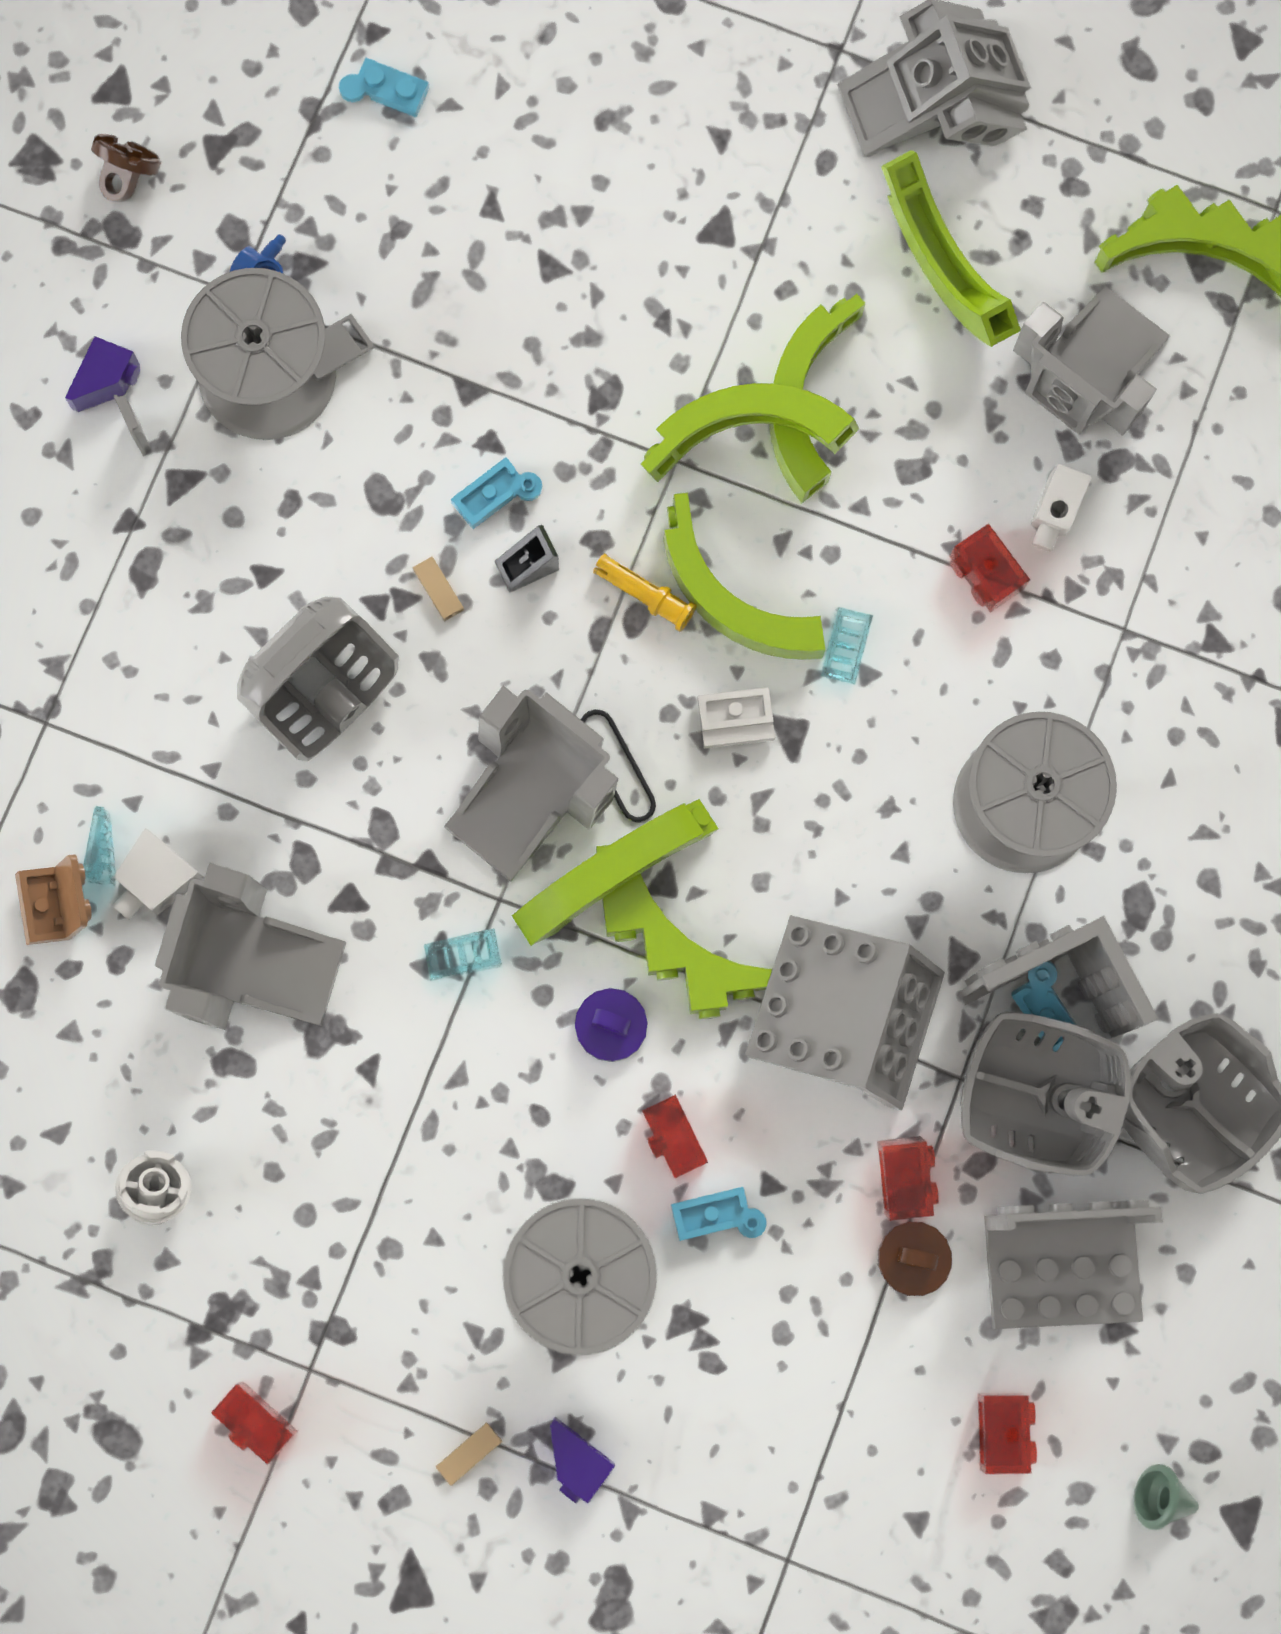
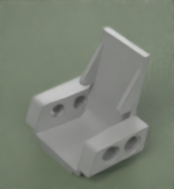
(949, 75)
(1093, 363)
(544, 769)
(227, 954)

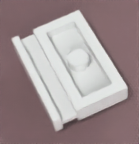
(736, 717)

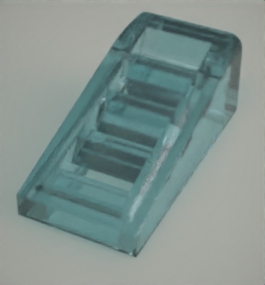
(833, 642)
(99, 856)
(473, 938)

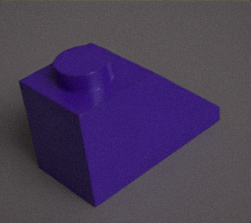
(102, 374)
(577, 1463)

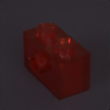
(988, 568)
(673, 1137)
(906, 1178)
(253, 1423)
(1005, 1433)

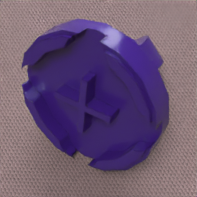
(611, 1025)

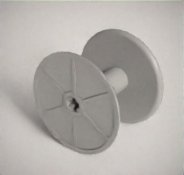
(254, 351)
(1034, 792)
(565, 1313)

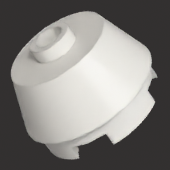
(153, 1188)

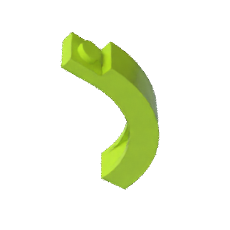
(956, 282)
(743, 406)
(792, 448)
(742, 623)
(612, 868)

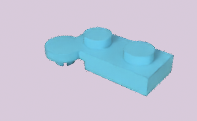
(385, 87)
(494, 491)
(1040, 999)
(717, 1213)

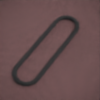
(633, 764)

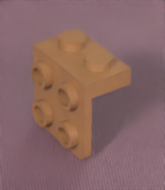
(53, 901)

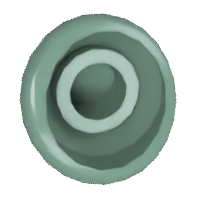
(1152, 1495)

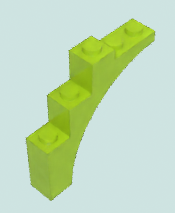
(1217, 232)
(669, 951)

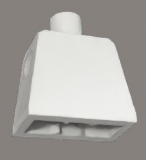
(1063, 493)
(152, 876)

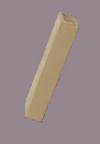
(438, 588)
(468, 1454)

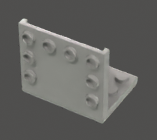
(1098, 962)
(847, 1008)
(1065, 1264)

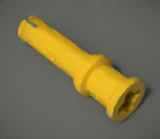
(659, 600)

